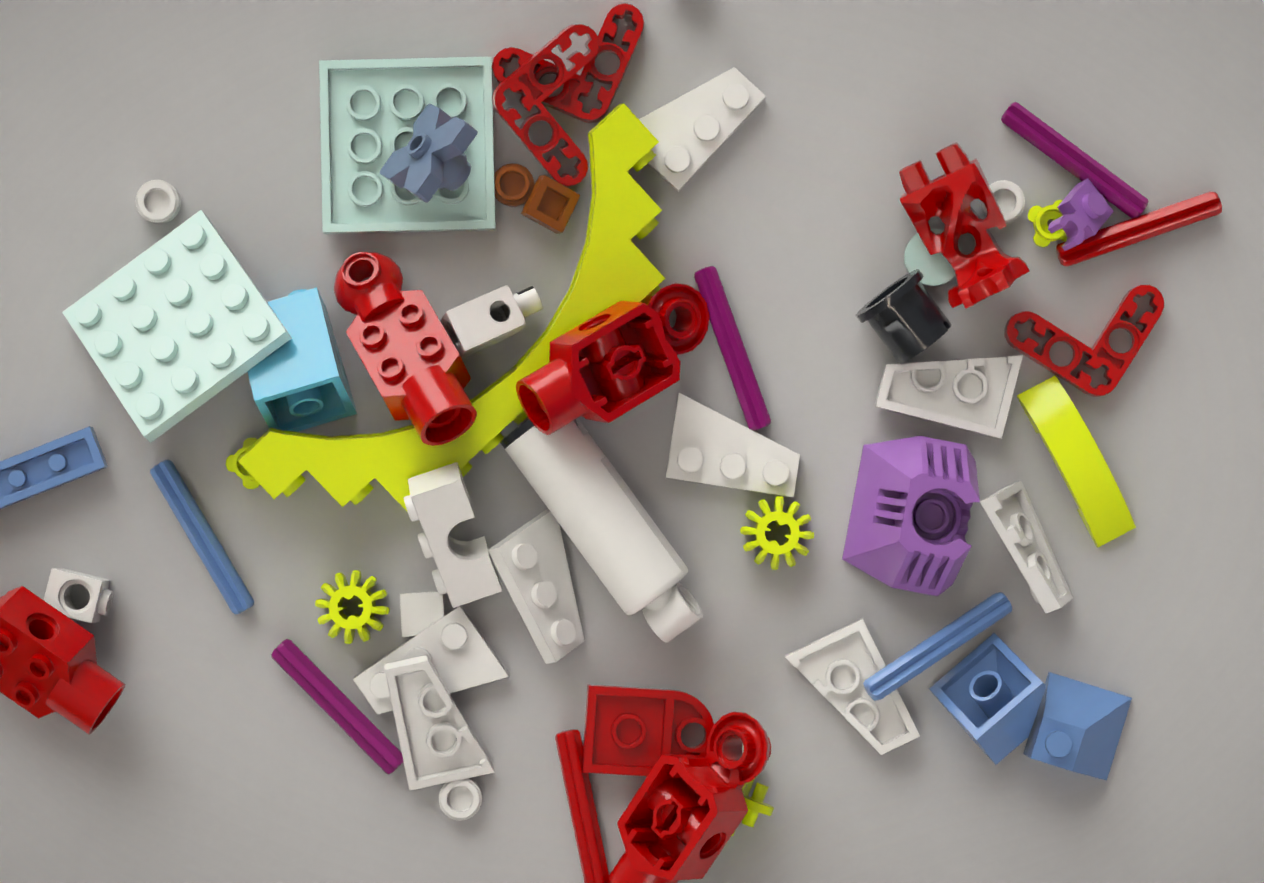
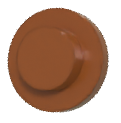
(513, 184)

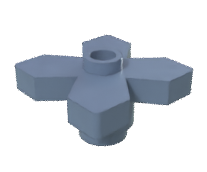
(432, 156)

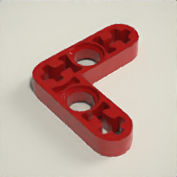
(577, 86)
(535, 93)
(1101, 353)

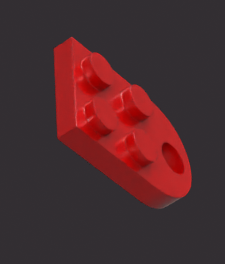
(636, 725)

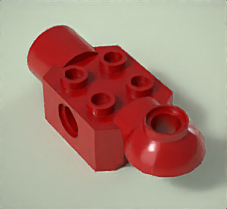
(405, 348)
(615, 360)
(52, 663)
(691, 805)

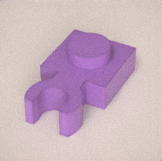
(1083, 214)

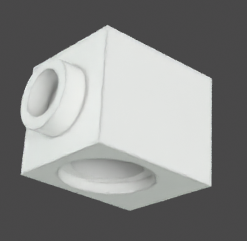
(59, 590)

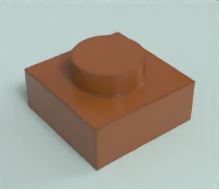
(550, 204)

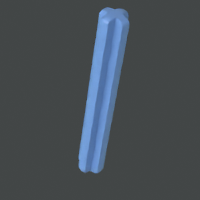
(202, 537)
(937, 646)

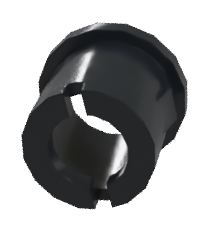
(905, 317)

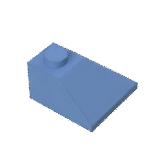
(992, 697)
(1077, 726)

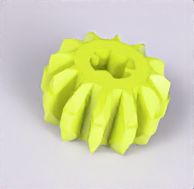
(772, 546)
(350, 592)

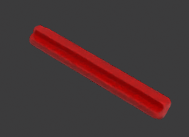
(1142, 228)
(582, 807)

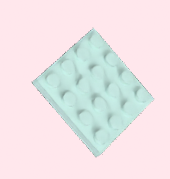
(371, 113)
(176, 326)

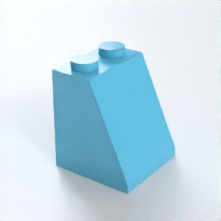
(305, 377)

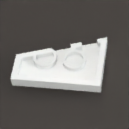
(699, 124)
(953, 393)
(727, 454)
(1028, 545)
(540, 584)
(454, 650)
(838, 669)
(430, 727)

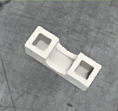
(464, 567)

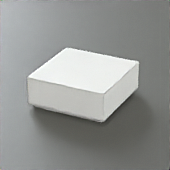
(420, 611)

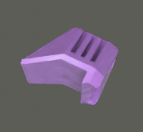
(912, 513)

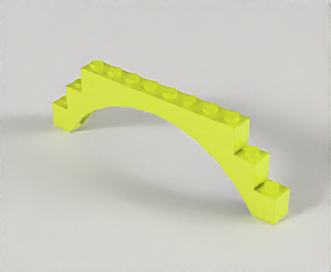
(606, 273)

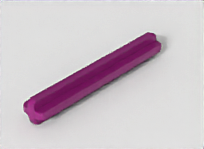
(1074, 159)
(732, 348)
(337, 706)

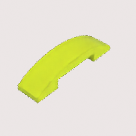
(1078, 460)

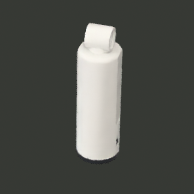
(606, 524)

